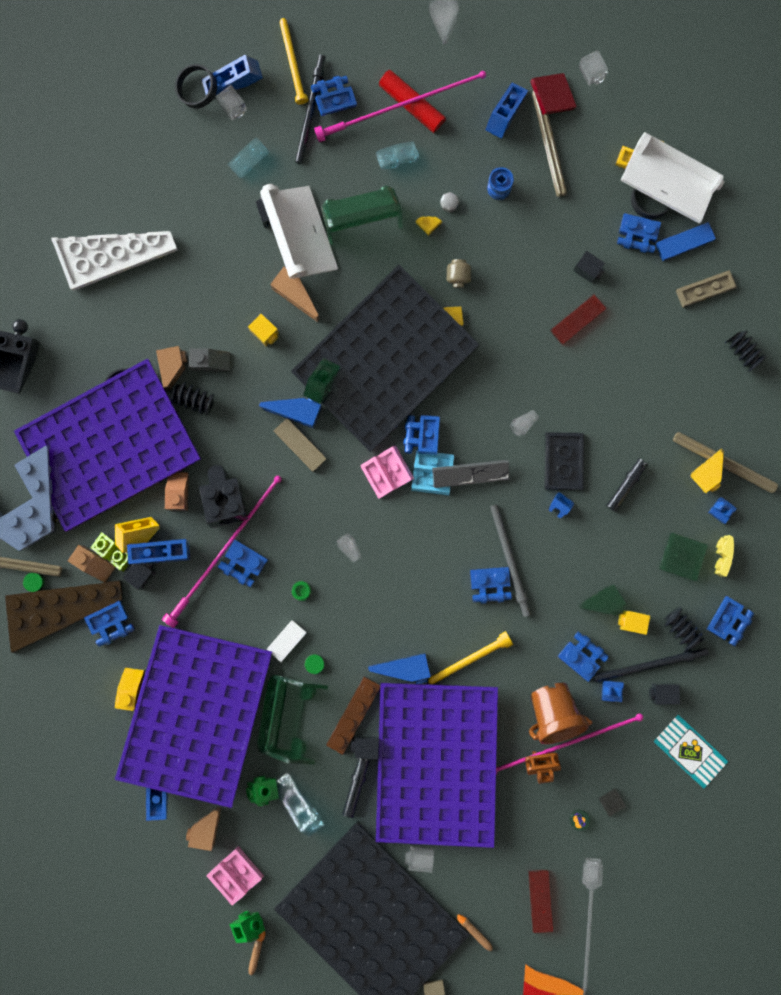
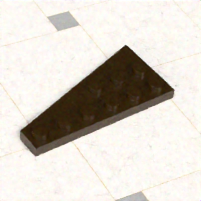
(49, 611)

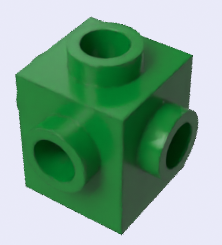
(262, 790)
(247, 927)

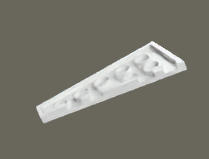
(102, 256)

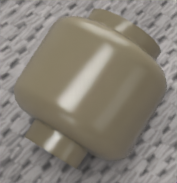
(458, 273)

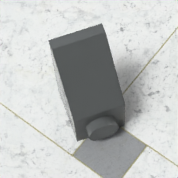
(209, 360)

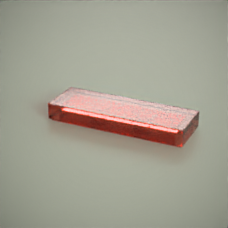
(578, 319)
(540, 901)

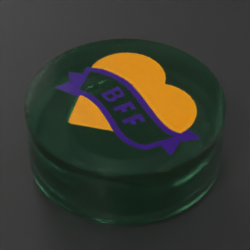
(579, 820)

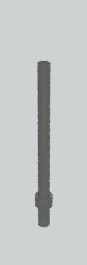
(521, 596)

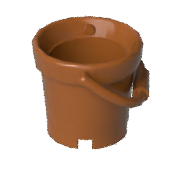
(556, 715)

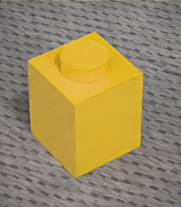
(264, 330)
(634, 622)

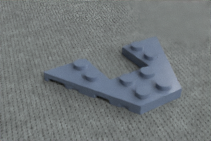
(33, 518)

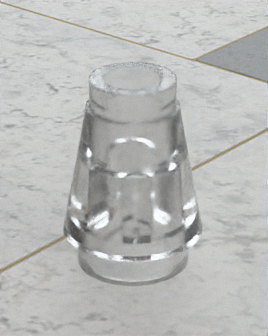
(523, 423)
(349, 547)

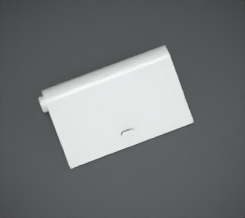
(671, 177)
(298, 231)

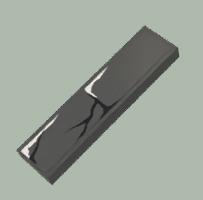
(470, 473)

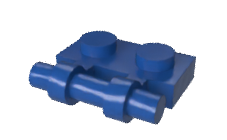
(336, 100)
(640, 228)
(428, 434)
(246, 558)
(489, 579)
(105, 618)
(725, 618)
(580, 662)

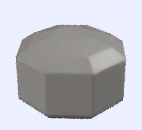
(449, 202)

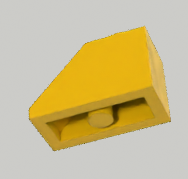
(710, 472)
(134, 532)
(129, 689)

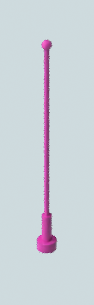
(321, 133)
(170, 619)
(639, 717)

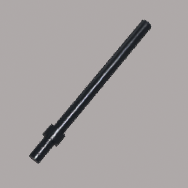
(318, 74)
(686, 656)

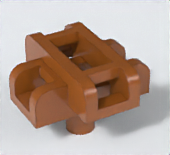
(541, 769)

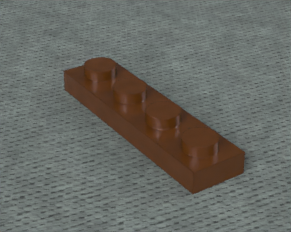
(353, 715)

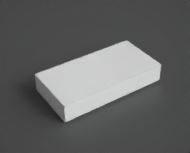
(286, 640)

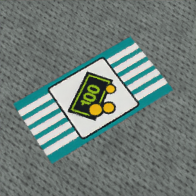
(690, 751)

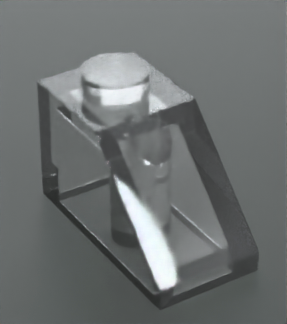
(444, 17)

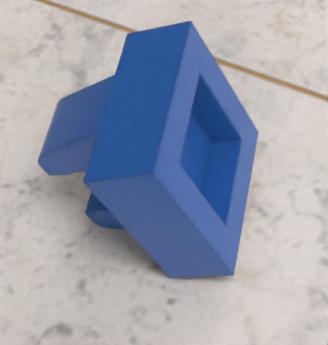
(561, 503)
(722, 510)
(612, 691)

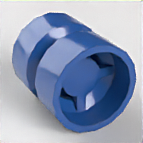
(500, 183)

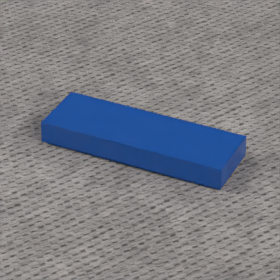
(685, 241)

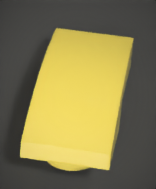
(726, 550)

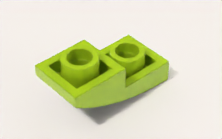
(108, 550)

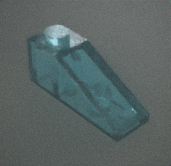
(298, 806)

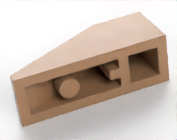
(294, 292)

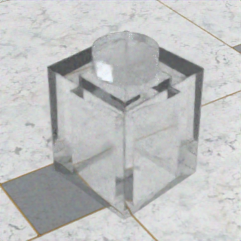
(593, 68)
(231, 103)
(420, 859)

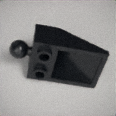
(16, 359)

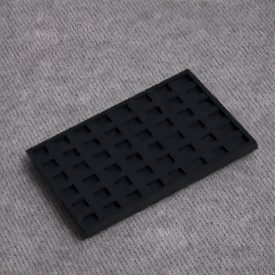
(389, 357)
(371, 918)

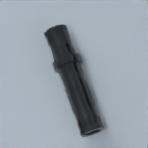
(631, 478)
(349, 808)

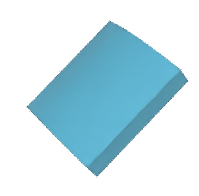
(423, 472)

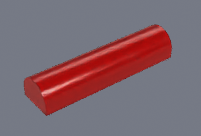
(420, 109)

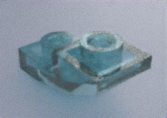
(394, 155)
(248, 157)

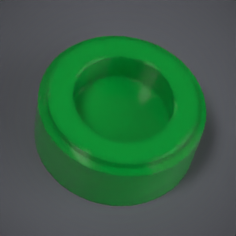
(33, 582)
(301, 590)
(314, 664)

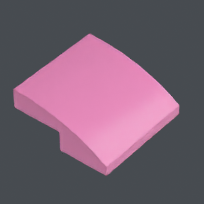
(387, 472)
(235, 875)

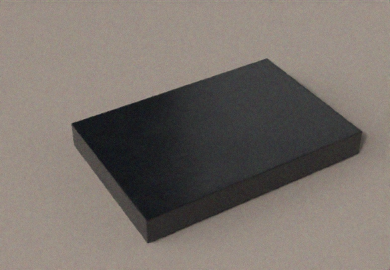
(564, 461)

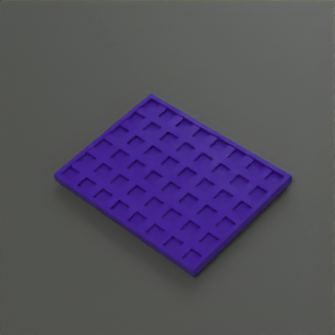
(110, 444)
(194, 716)
(437, 764)

